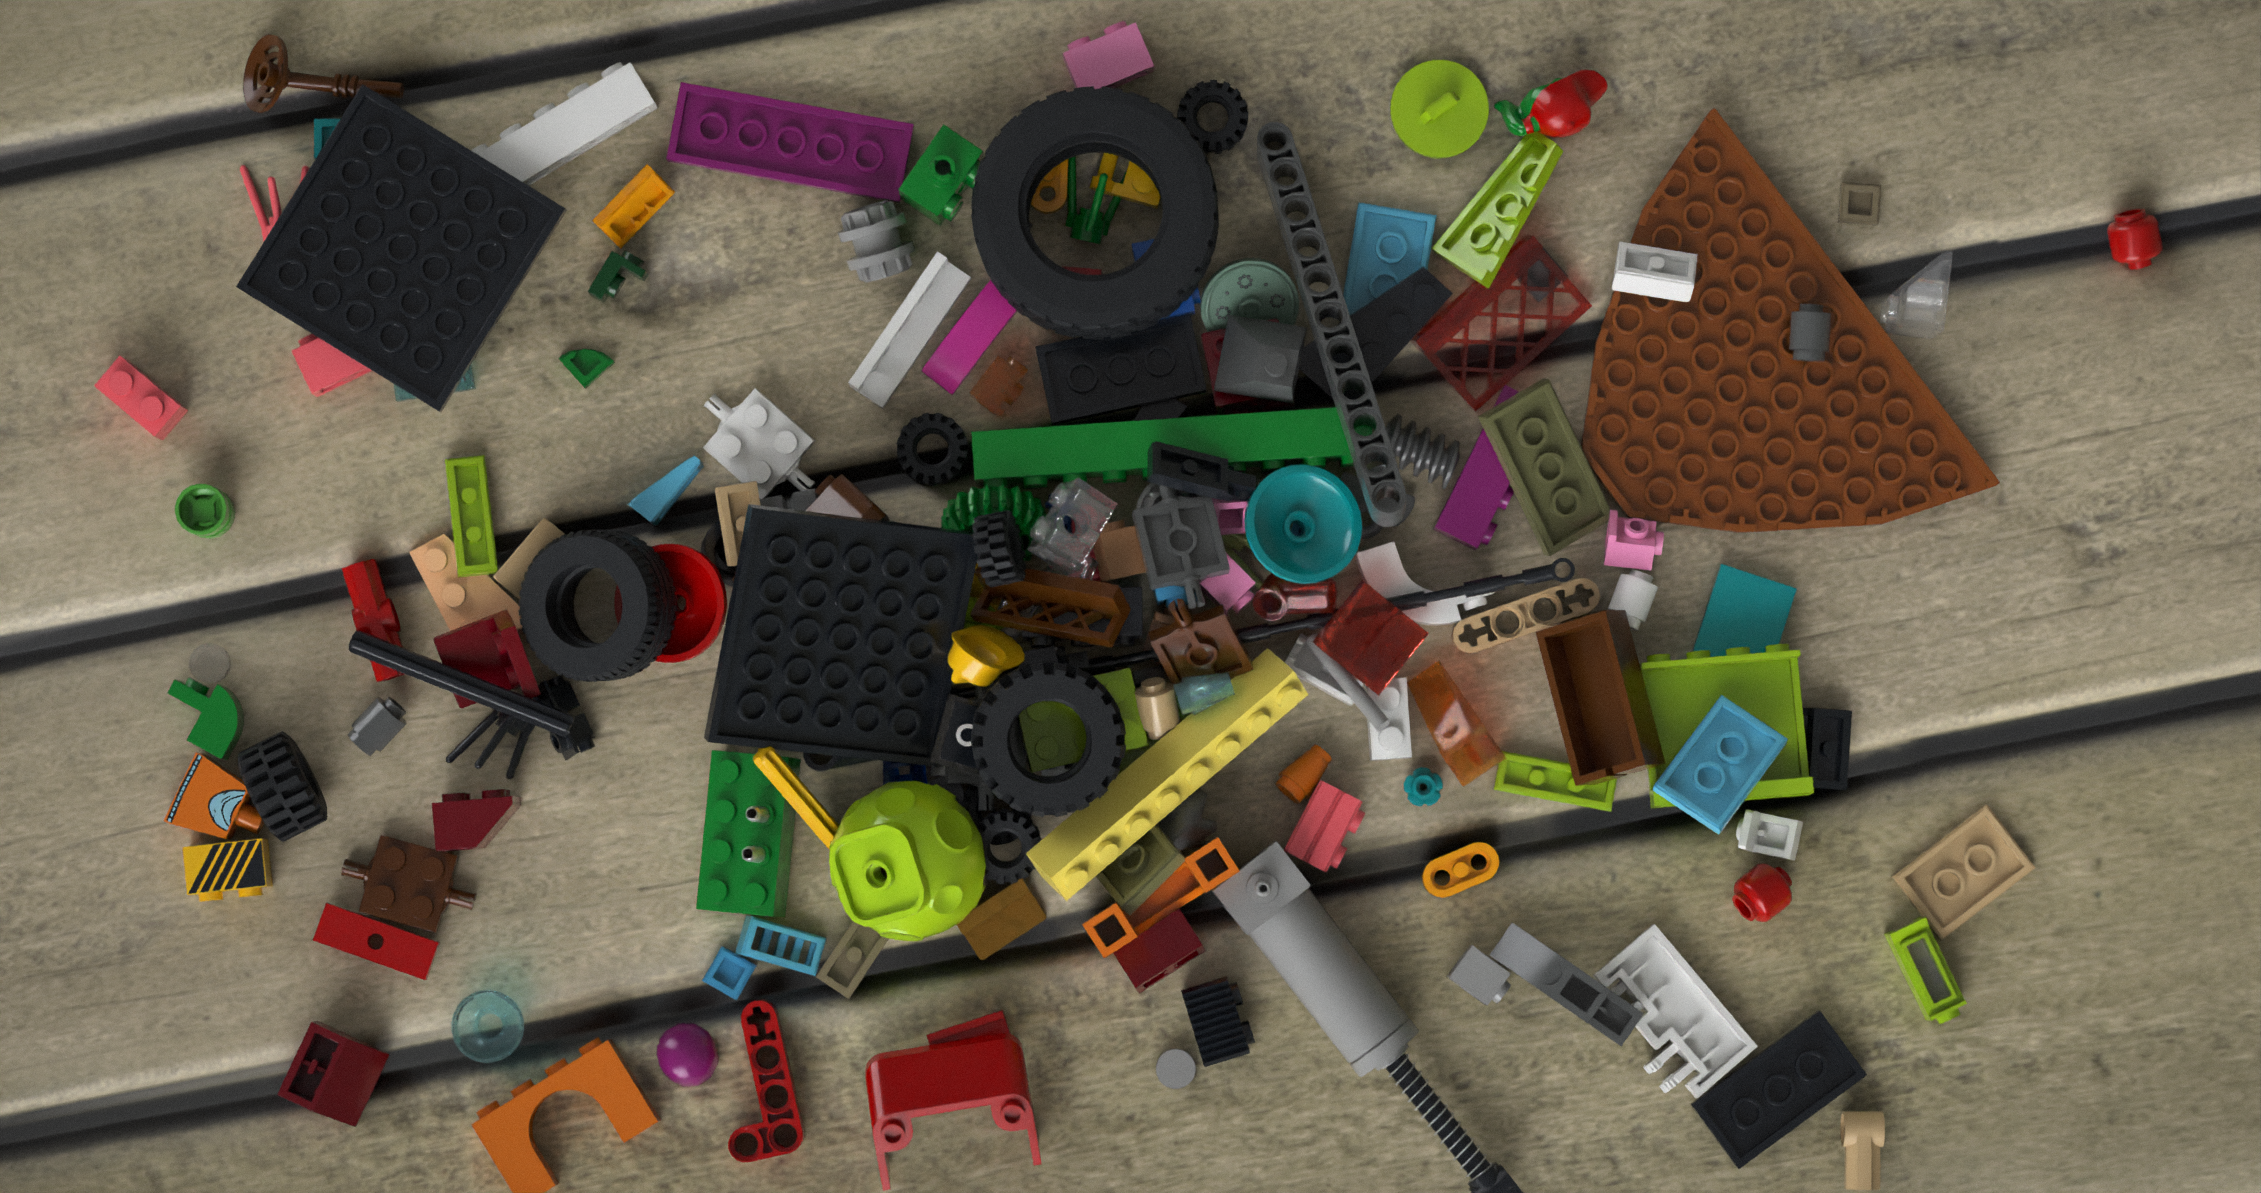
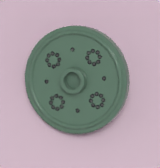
(1249, 290)

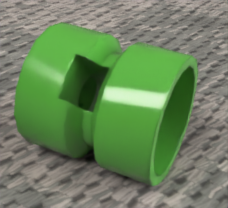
(205, 511)

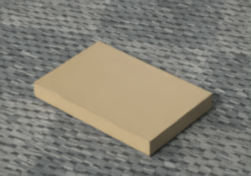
(1963, 872)

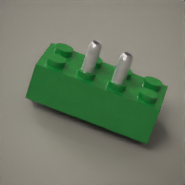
(745, 839)

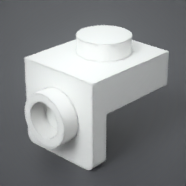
(1769, 834)

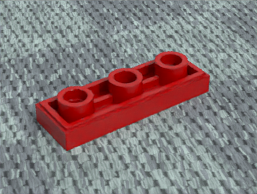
(353, 935)

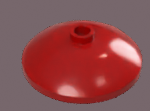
(705, 599)

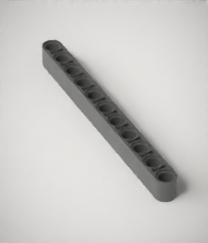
(1332, 340)

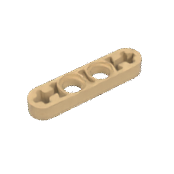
(1524, 612)

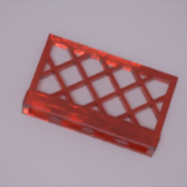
(1477, 298)

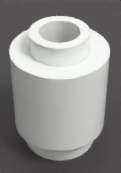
(1635, 596)

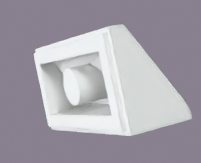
(1654, 272)

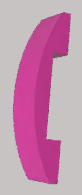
(969, 339)

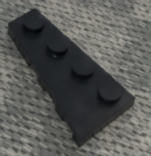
(1384, 327)

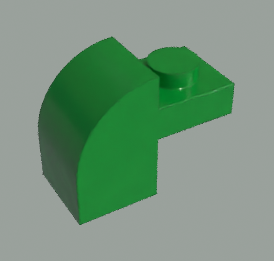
(221, 716)

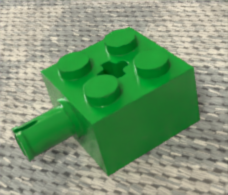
(942, 176)

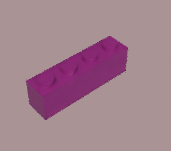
(1477, 493)

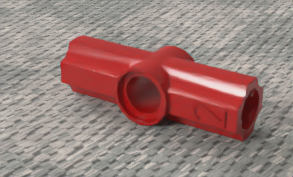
(373, 610)

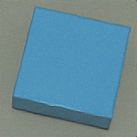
(729, 973)

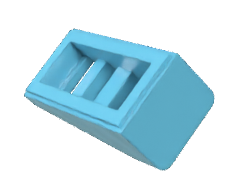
(662, 495)
(747, 936)

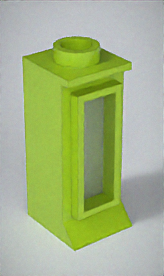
(1926, 971)

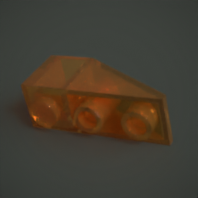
(1454, 725)

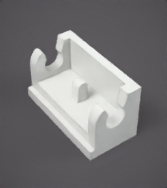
(1312, 671)

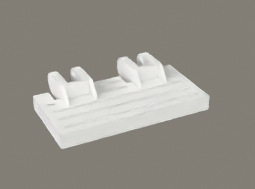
(1677, 1010)

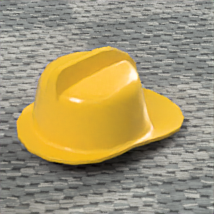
(982, 655)

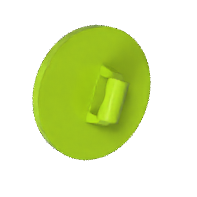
(1439, 109)

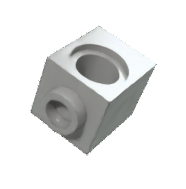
(1480, 976)

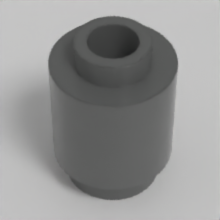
(1810, 333)
(377, 725)

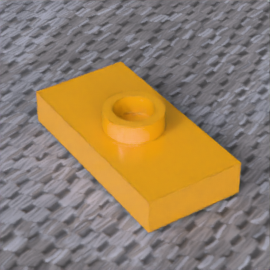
(633, 206)

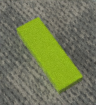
(471, 516)
(1550, 781)

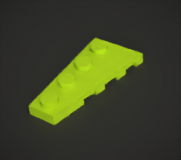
(1493, 218)

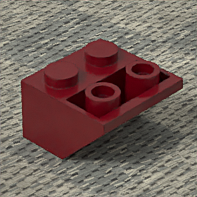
(471, 823)
(333, 1074)

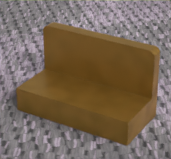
(1001, 919)

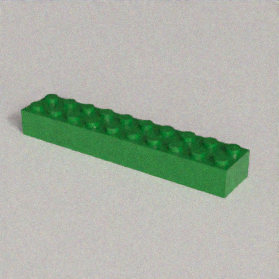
(1122, 448)

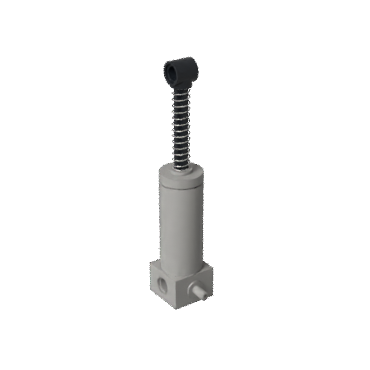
(1343, 994)

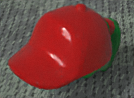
(1555, 108)

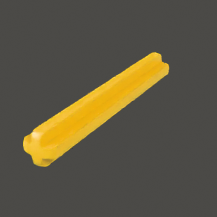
(796, 794)

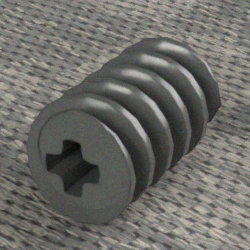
(1422, 451)

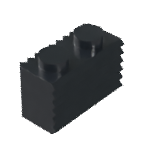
(1216, 1020)

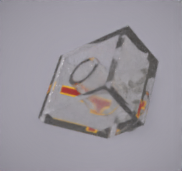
(1920, 302)

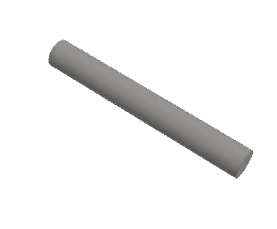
(1351, 687)

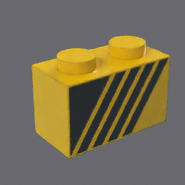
(227, 867)

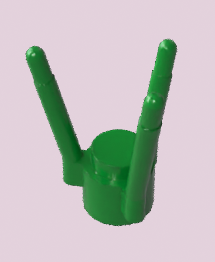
(1089, 223)

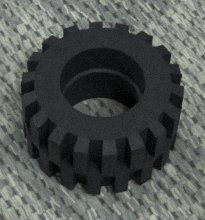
(282, 786)

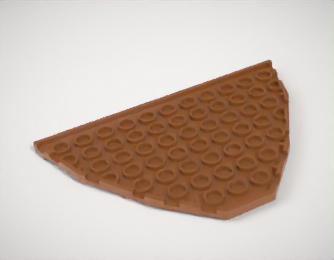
(1701, 400)

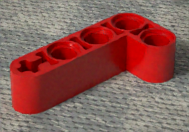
(764, 1079)

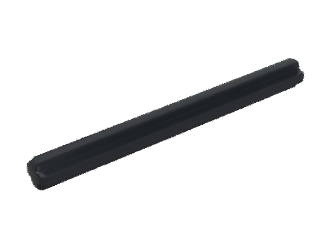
(461, 683)

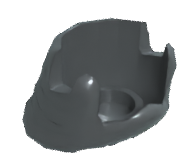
(1186, 825)

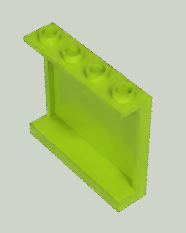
(1759, 683)

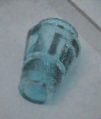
(1202, 692)

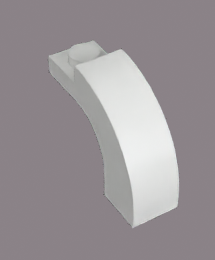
(1385, 574)

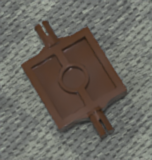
(1199, 644)
(408, 884)

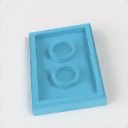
(1385, 250)
(1720, 764)

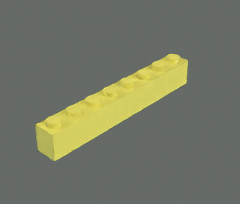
(1166, 776)

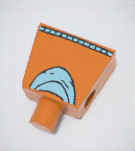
(213, 801)

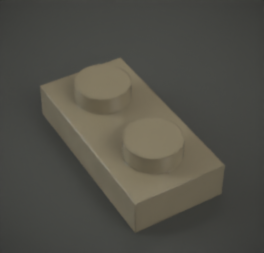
(851, 959)

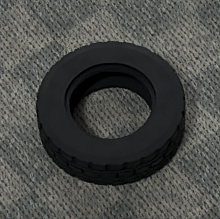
(1077, 125)

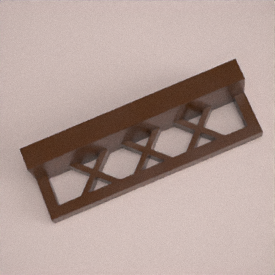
(1060, 595)

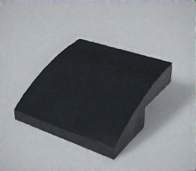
(1828, 746)

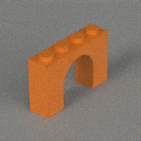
(1197, 875)
(509, 1128)

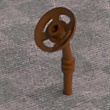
(278, 76)

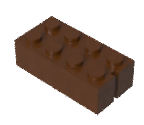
(1600, 697)

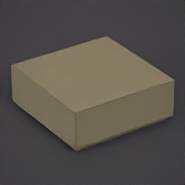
(1859, 203)

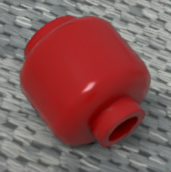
(2134, 238)
(1762, 892)

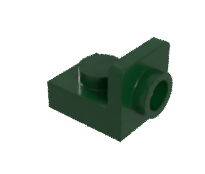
(609, 278)

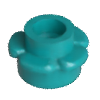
(1412, 787)

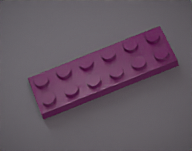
(790, 142)

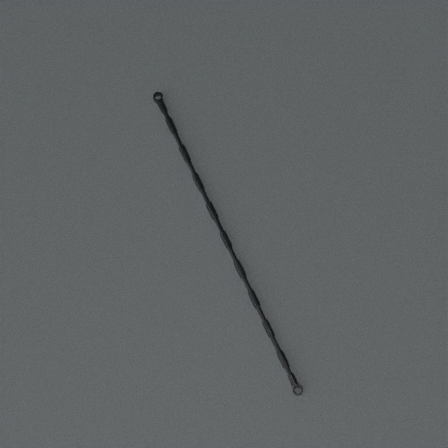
(1319, 620)

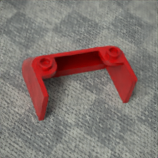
(946, 1080)

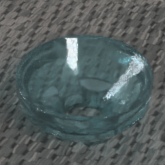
(467, 1032)

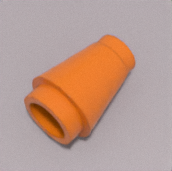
(1303, 774)

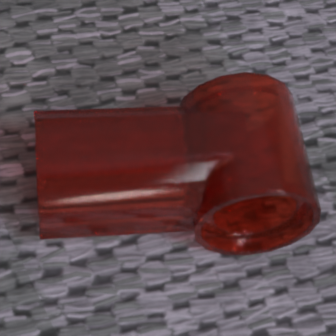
(1294, 597)

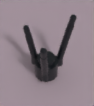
(506, 724)

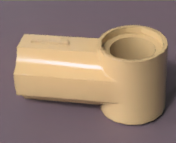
(1862, 1136)

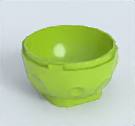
(929, 859)

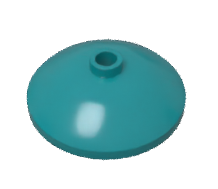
(1322, 510)

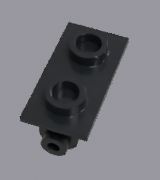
(562, 696)

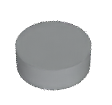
(1175, 1068)

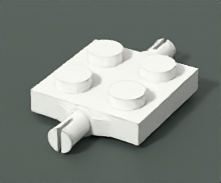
(759, 443)

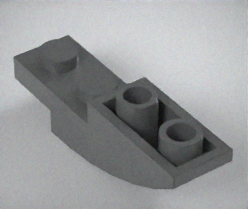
(1566, 984)

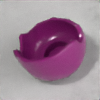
(687, 1054)

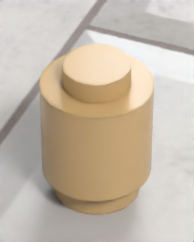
(1157, 707)

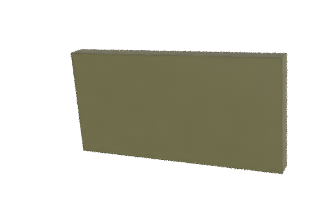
(1546, 466)

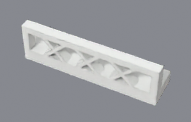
(909, 330)

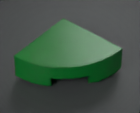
(586, 364)

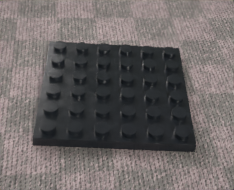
(401, 248)
(840, 635)

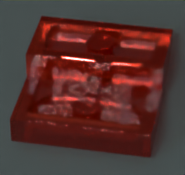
(1370, 637)

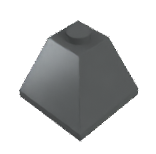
(1260, 359)

